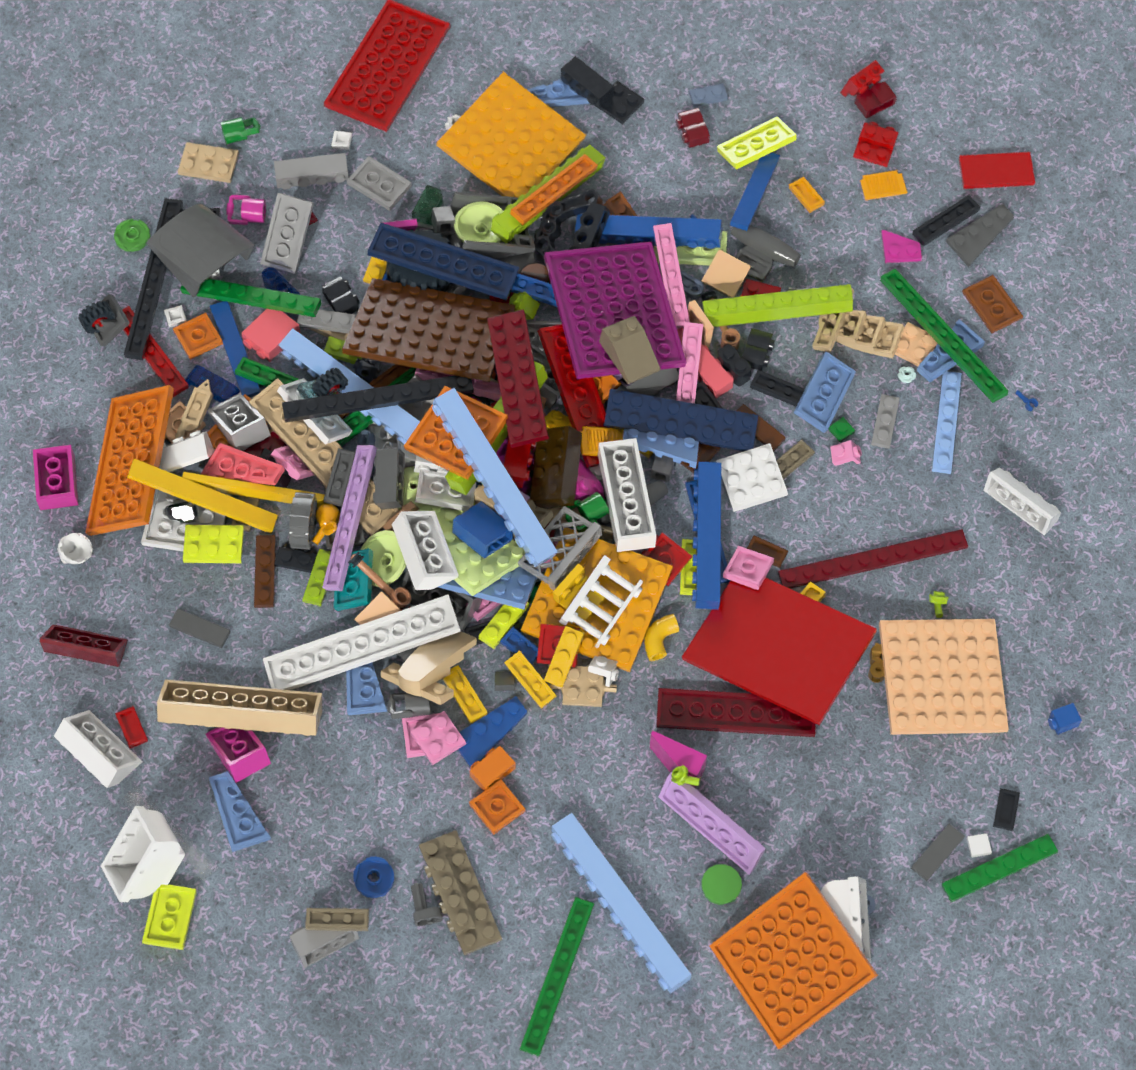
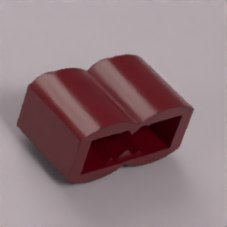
(875, 99)
(693, 128)

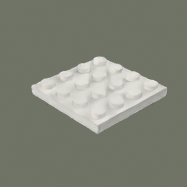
(168, 533)

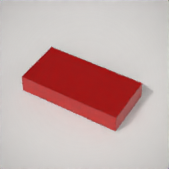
(131, 727)

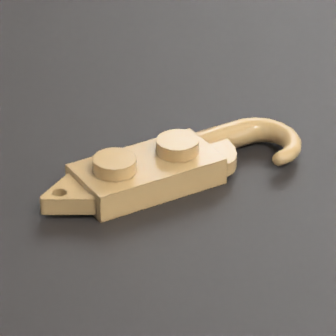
(195, 409)

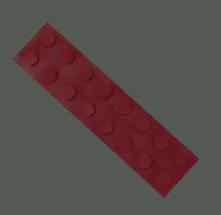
(517, 378)
(727, 713)

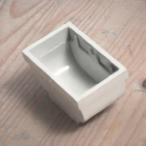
(142, 855)
(850, 908)

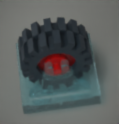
(328, 384)

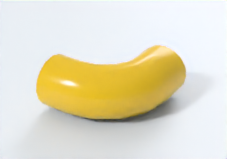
(656, 634)

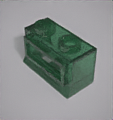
(428, 200)

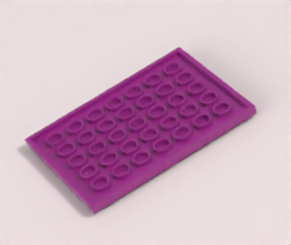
(603, 288)

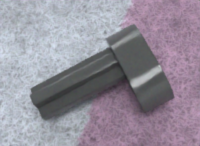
(422, 914)

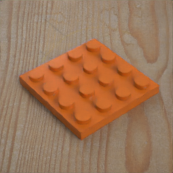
(437, 446)

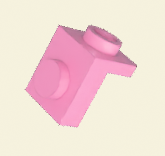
(845, 453)

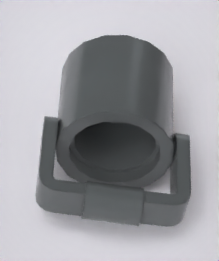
(414, 706)

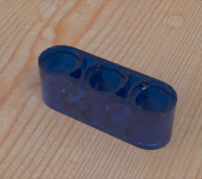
(278, 283)
(221, 388)

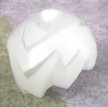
(74, 548)

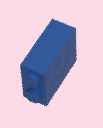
(482, 529)

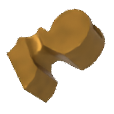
(876, 670)

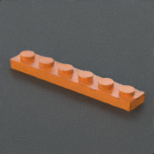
(553, 189)

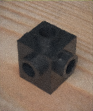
(367, 369)

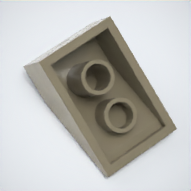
(629, 349)

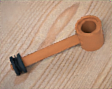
(727, 334)
(399, 596)

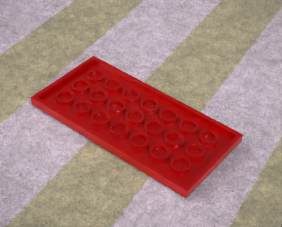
(387, 65)

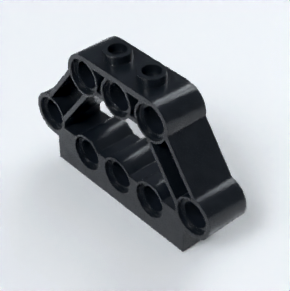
(570, 208)

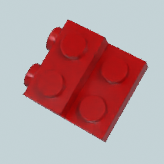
(859, 82)
(876, 144)
(669, 553)

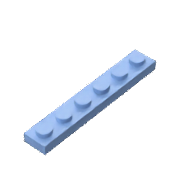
(946, 422)

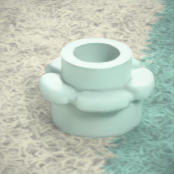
(906, 378)

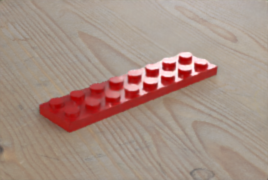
(578, 395)

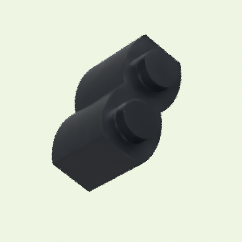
(339, 296)
(757, 348)
(734, 364)

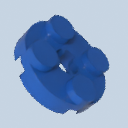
(364, 884)

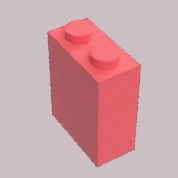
(267, 332)

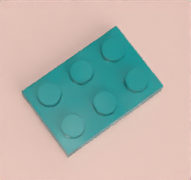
(357, 585)

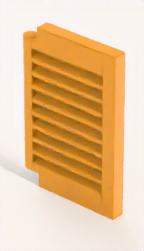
(883, 185)
(594, 435)

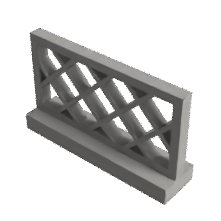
(575, 553)

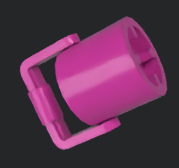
(251, 210)

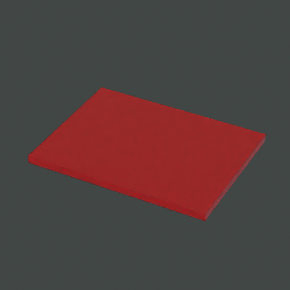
(780, 647)

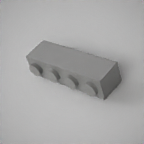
(311, 171)

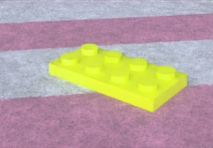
(756, 143)

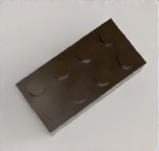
(556, 468)

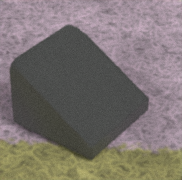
(504, 681)

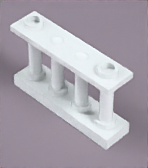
(582, 600)

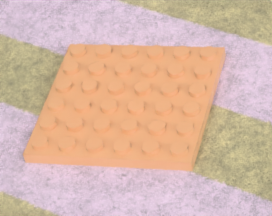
(943, 676)

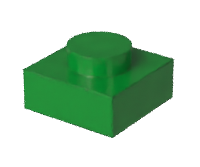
(841, 429)

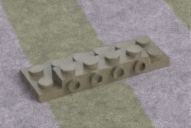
(459, 893)

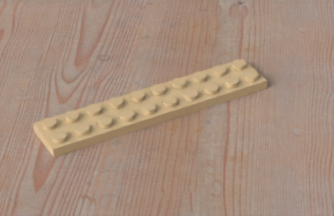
(314, 452)

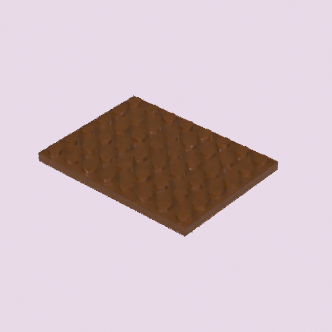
(425, 329)

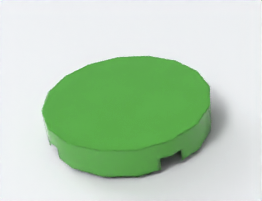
(136, 238)
(721, 884)

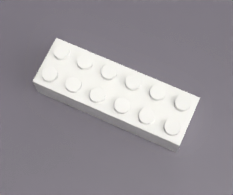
(626, 495)

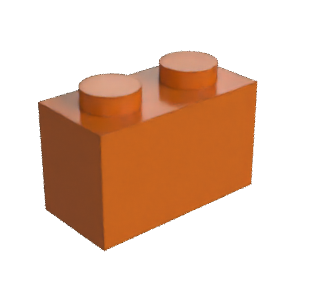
(492, 768)

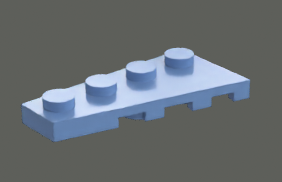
(558, 95)
(939, 361)
(670, 446)
(364, 691)
(238, 818)

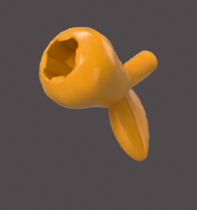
(327, 518)

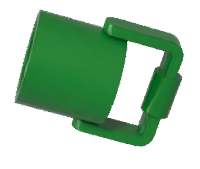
(235, 130)
(590, 508)

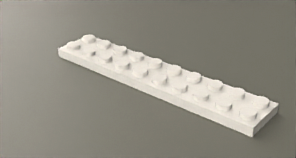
(362, 644)

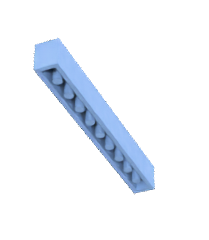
(317, 362)
(494, 478)
(621, 903)

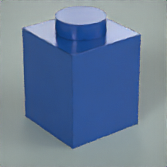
(1064, 718)

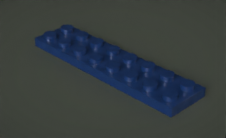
(443, 261)
(682, 419)

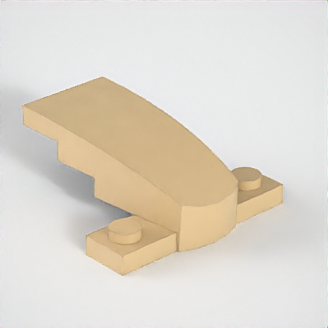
(858, 332)
(428, 665)

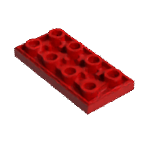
(996, 170)

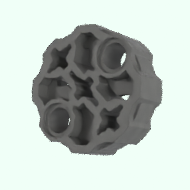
(302, 520)

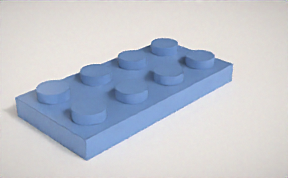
(824, 392)

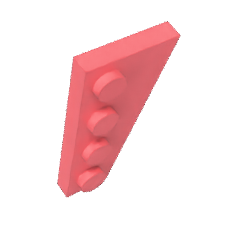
(242, 466)

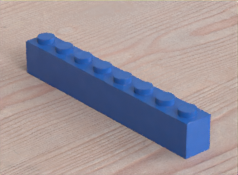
(639, 229)
(707, 535)

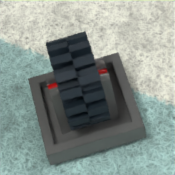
(104, 319)

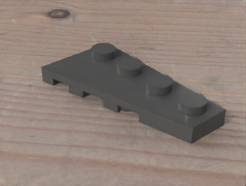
(975, 237)

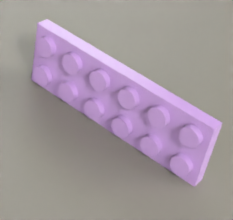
(713, 824)

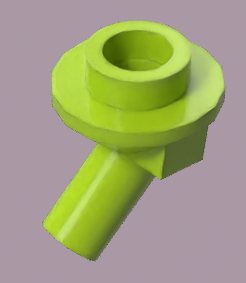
(938, 599)
(679, 776)

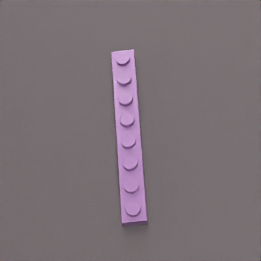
(349, 518)

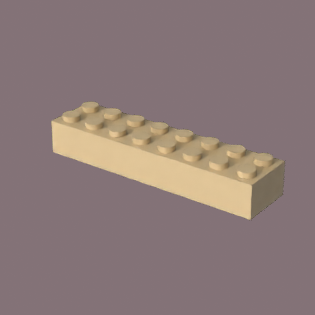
(239, 707)

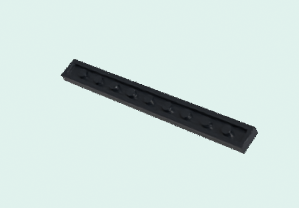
(150, 291)
(373, 398)

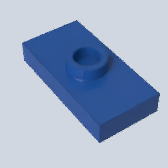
(516, 641)

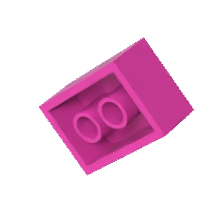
(55, 477)

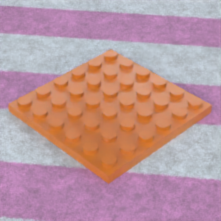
(793, 960)

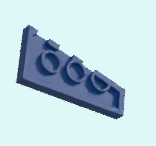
(490, 730)

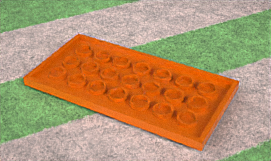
(132, 431)

